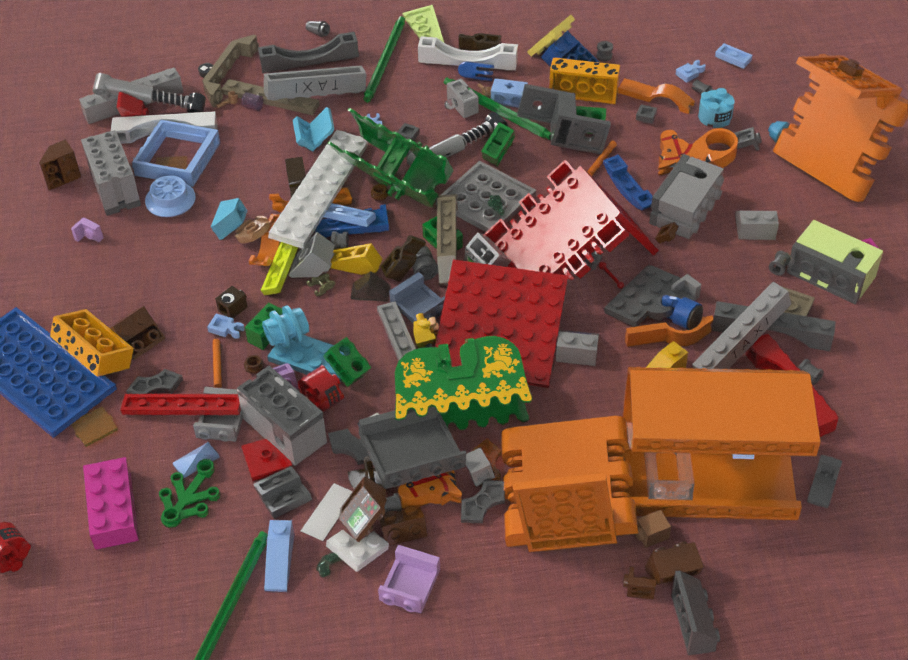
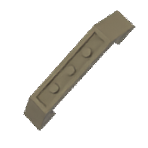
(245, 47)
(446, 235)

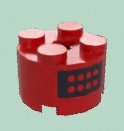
(321, 388)
(13, 548)

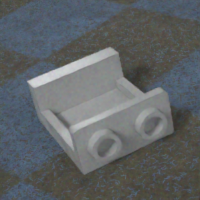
(218, 426)

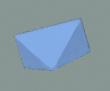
(188, 463)

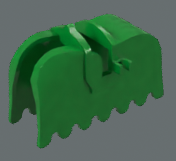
(422, 176)

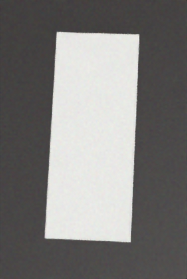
(326, 513)

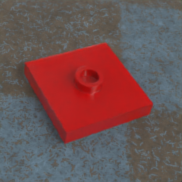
(264, 459)

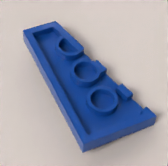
(380, 224)

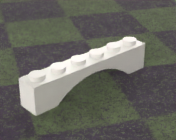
(435, 51)
(136, 127)

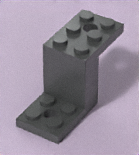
(565, 126)

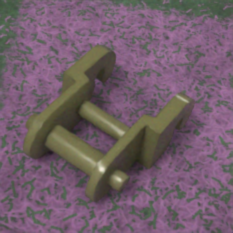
(319, 280)

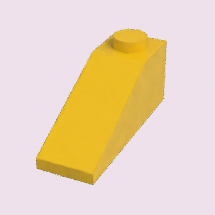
(357, 259)
(670, 357)

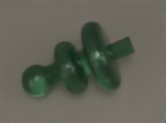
(495, 203)

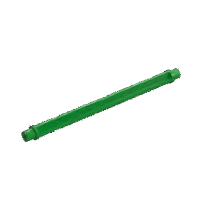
(384, 59)
(509, 114)
(232, 597)

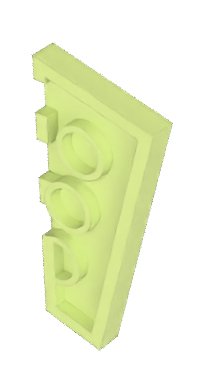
(424, 22)

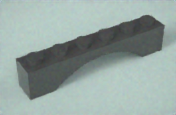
(341, 47)
(811, 331)

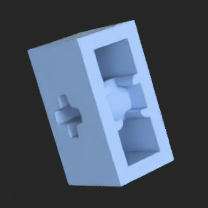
(507, 92)

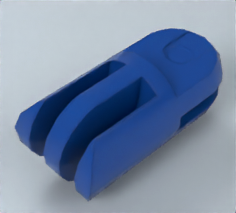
(471, 70)

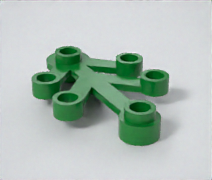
(189, 496)

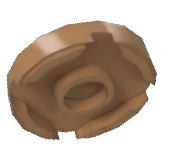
(252, 230)

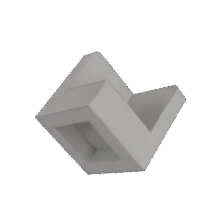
(687, 287)
(479, 467)

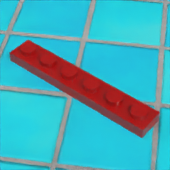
(180, 404)

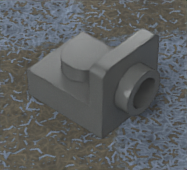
(748, 137)

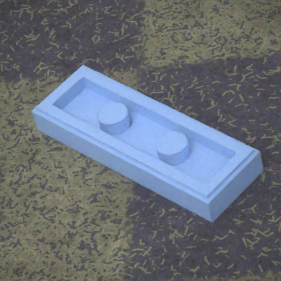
(350, 215)

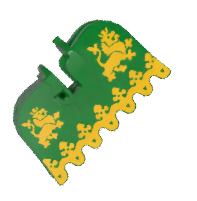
(482, 388)

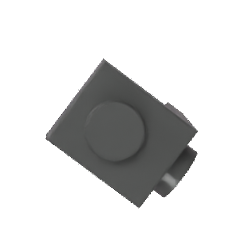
(824, 481)

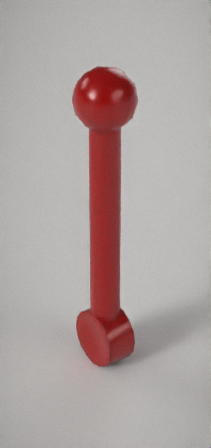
(602, 265)

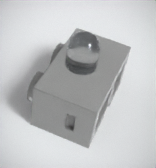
(461, 98)

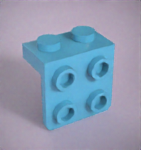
(314, 133)

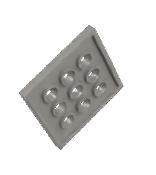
(494, 179)

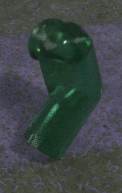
(324, 563)

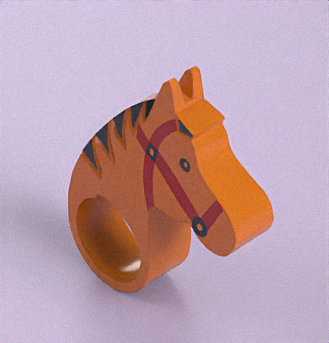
(674, 148)
(432, 489)

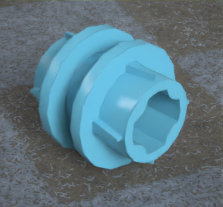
(285, 326)

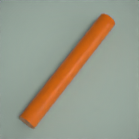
(603, 156)
(217, 363)

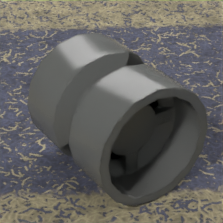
(425, 264)

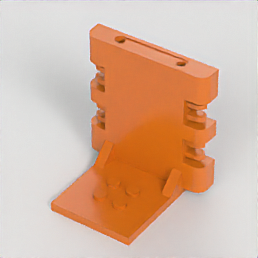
(842, 125)
(568, 484)

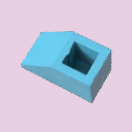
(228, 217)

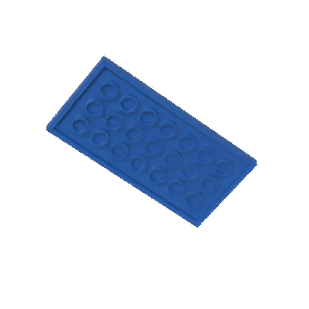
(45, 377)

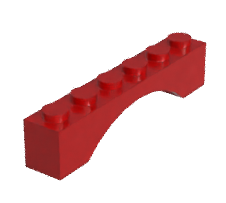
(767, 355)

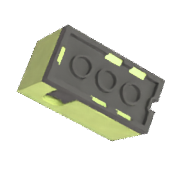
(834, 261)

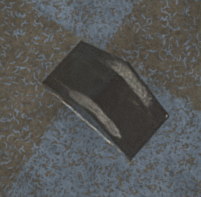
(370, 288)

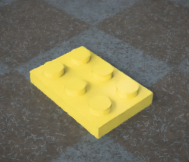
(552, 36)

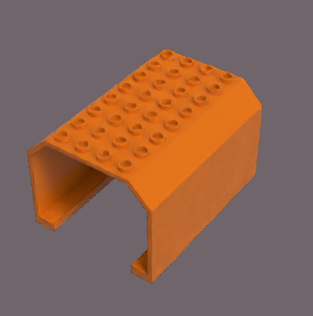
(712, 418)

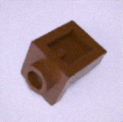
(639, 587)

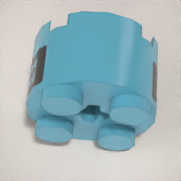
(716, 108)

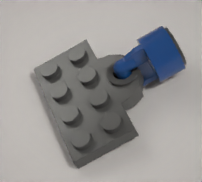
(652, 297)

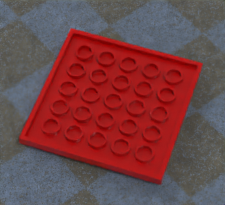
(505, 304)

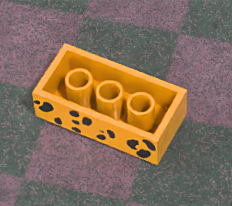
(586, 79)
(91, 342)

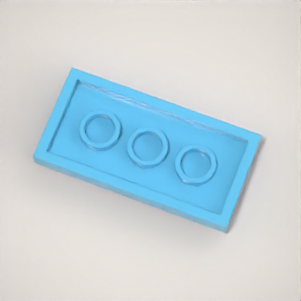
(302, 356)

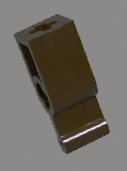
(478, 41)
(295, 173)
(402, 258)

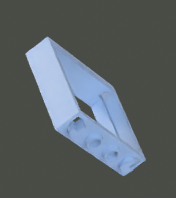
(207, 136)

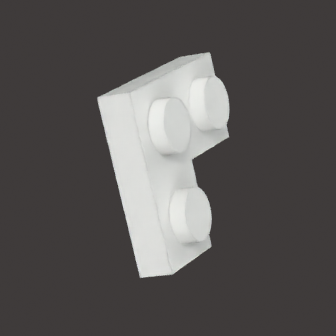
(357, 553)

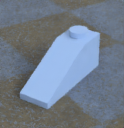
(278, 555)

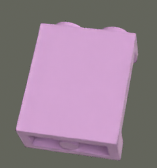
(410, 579)

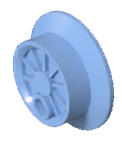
(169, 197)

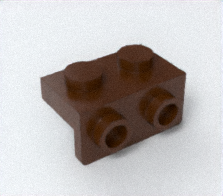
(403, 525)

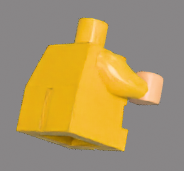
(425, 330)

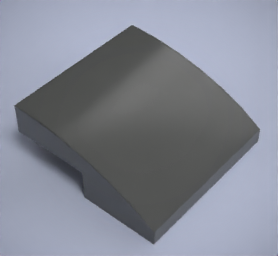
(282, 492)

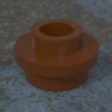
(379, 192)
(253, 364)

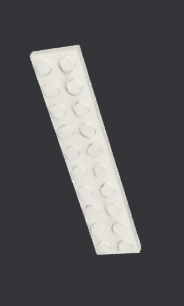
(316, 191)

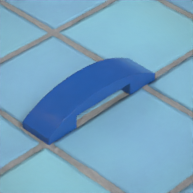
(626, 184)

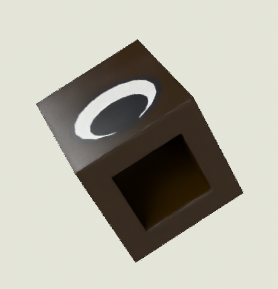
(231, 302)

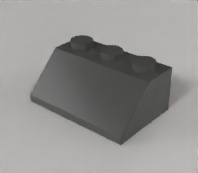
(694, 615)

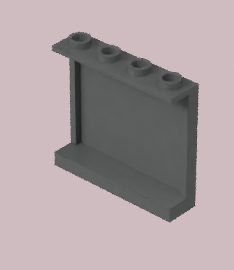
(409, 447)

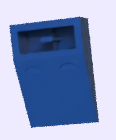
(567, 48)

